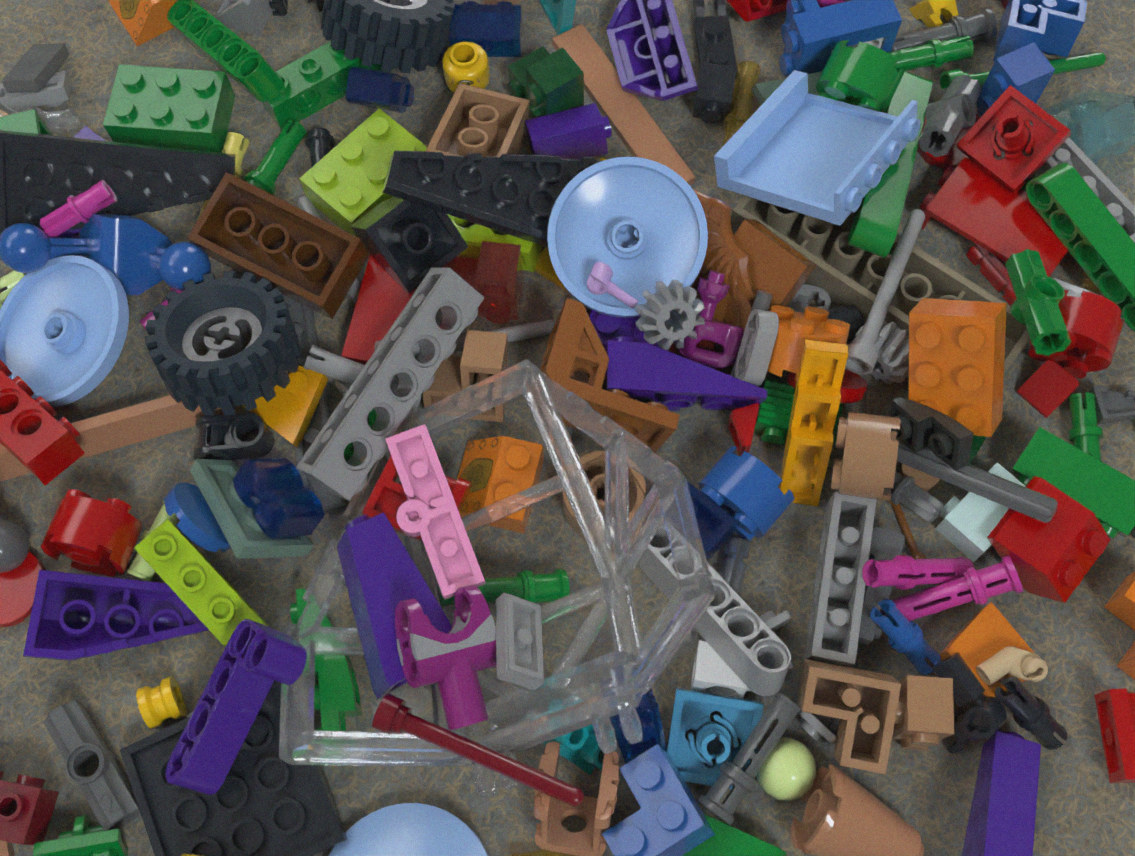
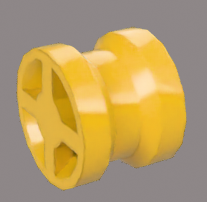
(161, 702)

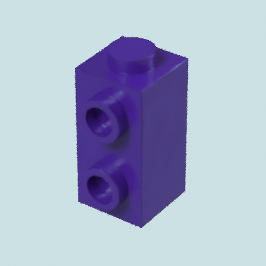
(570, 133)

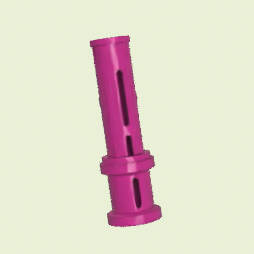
(974, 586)

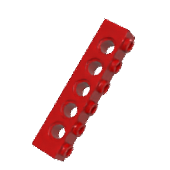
(31, 431)

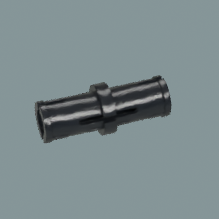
(1031, 713)

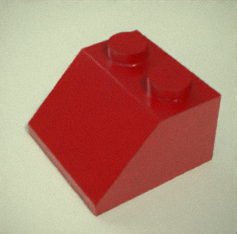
(1053, 554)

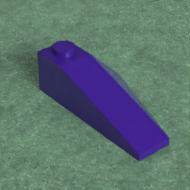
(672, 380)
(99, 615)

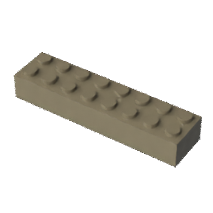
(856, 275)

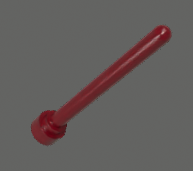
(396, 717)

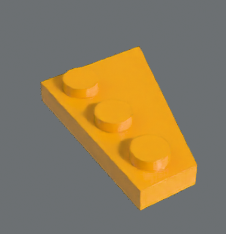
(294, 405)

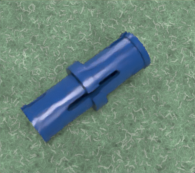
(905, 636)

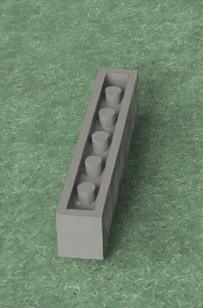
(371, 389)

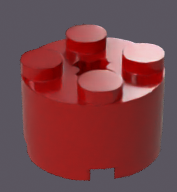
(1093, 330)
(92, 533)

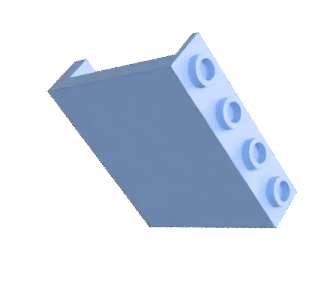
(813, 151)

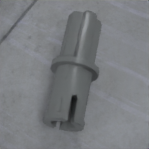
(915, 498)

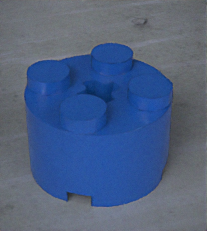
(746, 492)

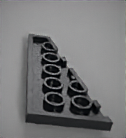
(46, 169)
(499, 193)

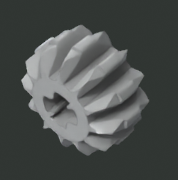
(657, 311)
(892, 353)

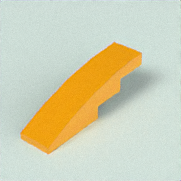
(813, 420)

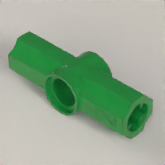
(1037, 302)

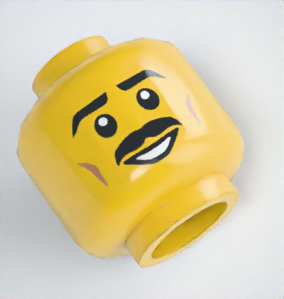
(466, 65)

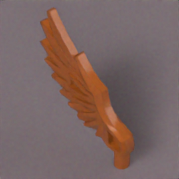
(729, 258)

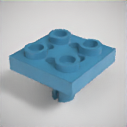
(713, 739)

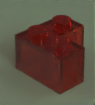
(497, 277)

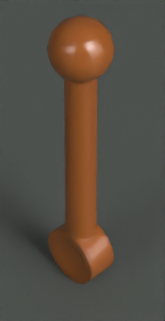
(915, 553)

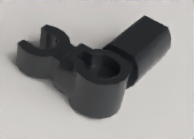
(981, 713)

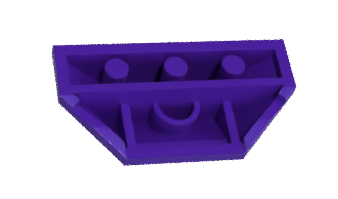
(650, 49)

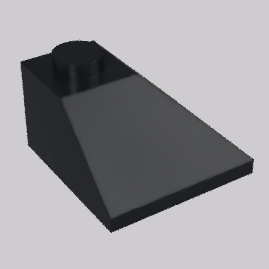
(409, 240)

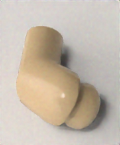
(1015, 663)

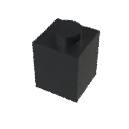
(714, 92)

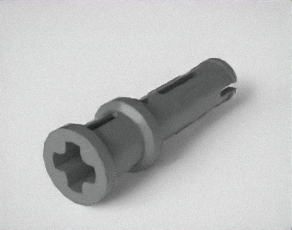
(976, 26)
(782, 711)

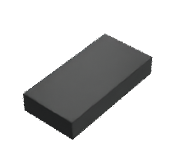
(35, 68)

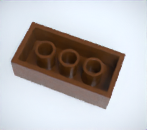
(279, 243)

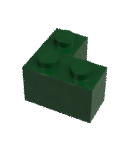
(548, 81)

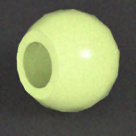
(788, 770)

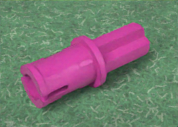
(78, 209)

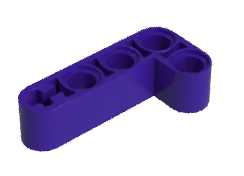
(231, 703)

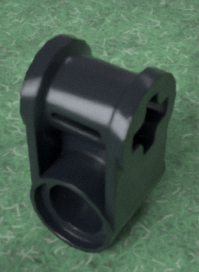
(225, 437)

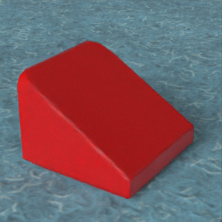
(1048, 387)
(742, 426)

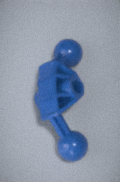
(119, 243)

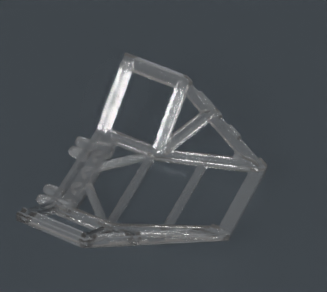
(574, 692)

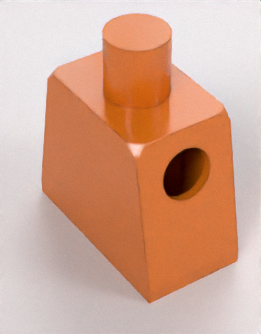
(981, 639)

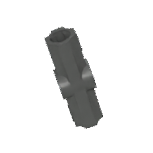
(950, 116)
(80, 741)

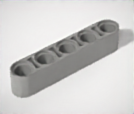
(722, 620)

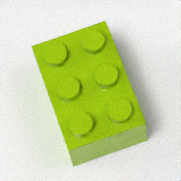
(353, 173)

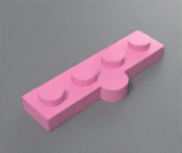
(433, 511)

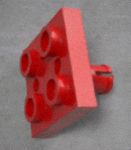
(1012, 134)

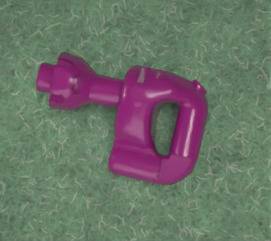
(728, 336)

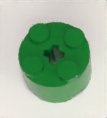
(860, 76)

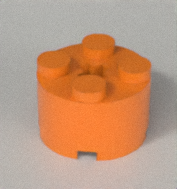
(795, 328)

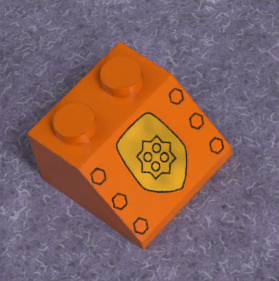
(143, 17)
(499, 470)

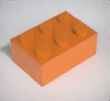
(959, 360)

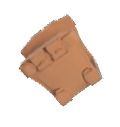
(594, 811)

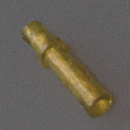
(741, 99)

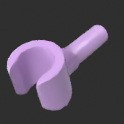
(600, 282)

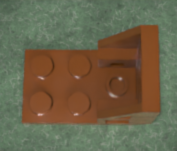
(579, 365)

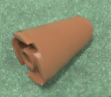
(850, 821)

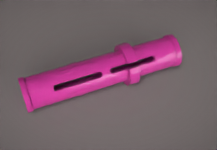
(907, 572)

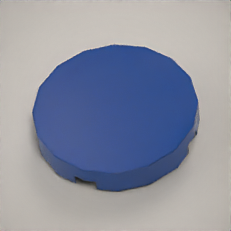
(195, 517)

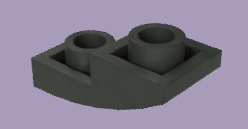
(928, 428)

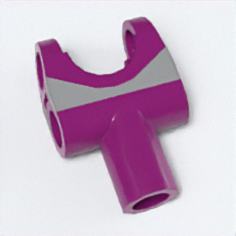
(449, 657)

